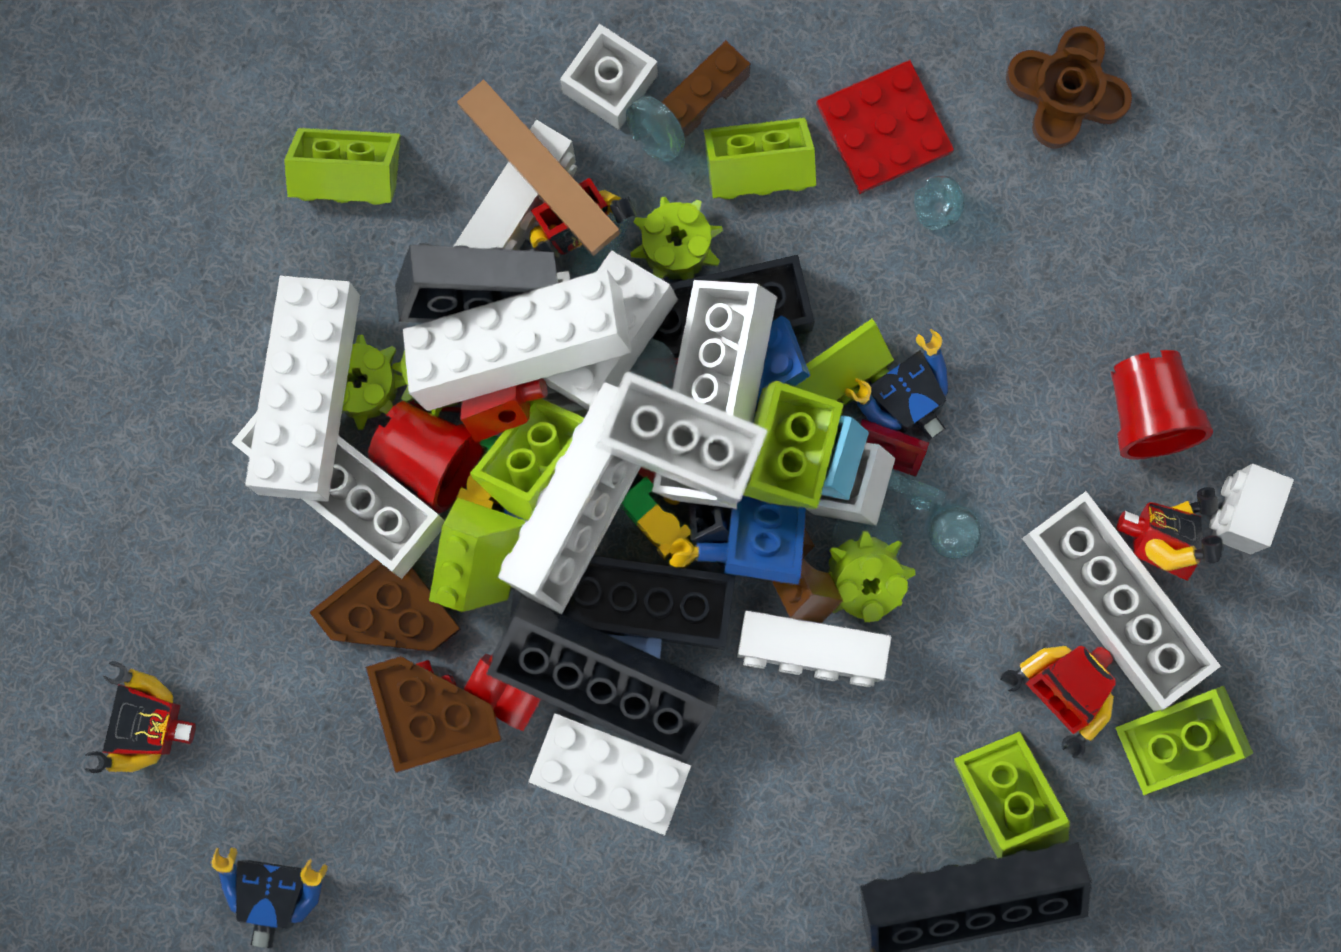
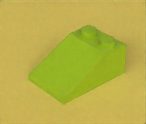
(1184, 740)
(1012, 797)

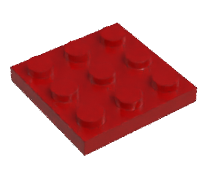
(884, 126)

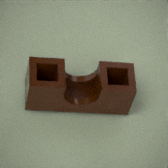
(711, 80)
(815, 593)

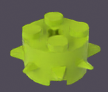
(682, 221)
(381, 384)
(869, 577)

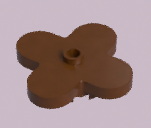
(1061, 110)

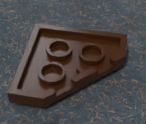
(385, 612)
(427, 715)

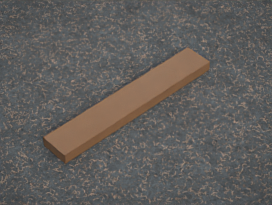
(538, 167)

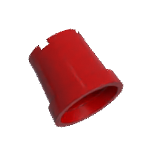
(1157, 407)
(425, 454)

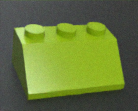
(760, 158)
(342, 165)
(857, 355)
(796, 446)
(526, 457)
(472, 556)

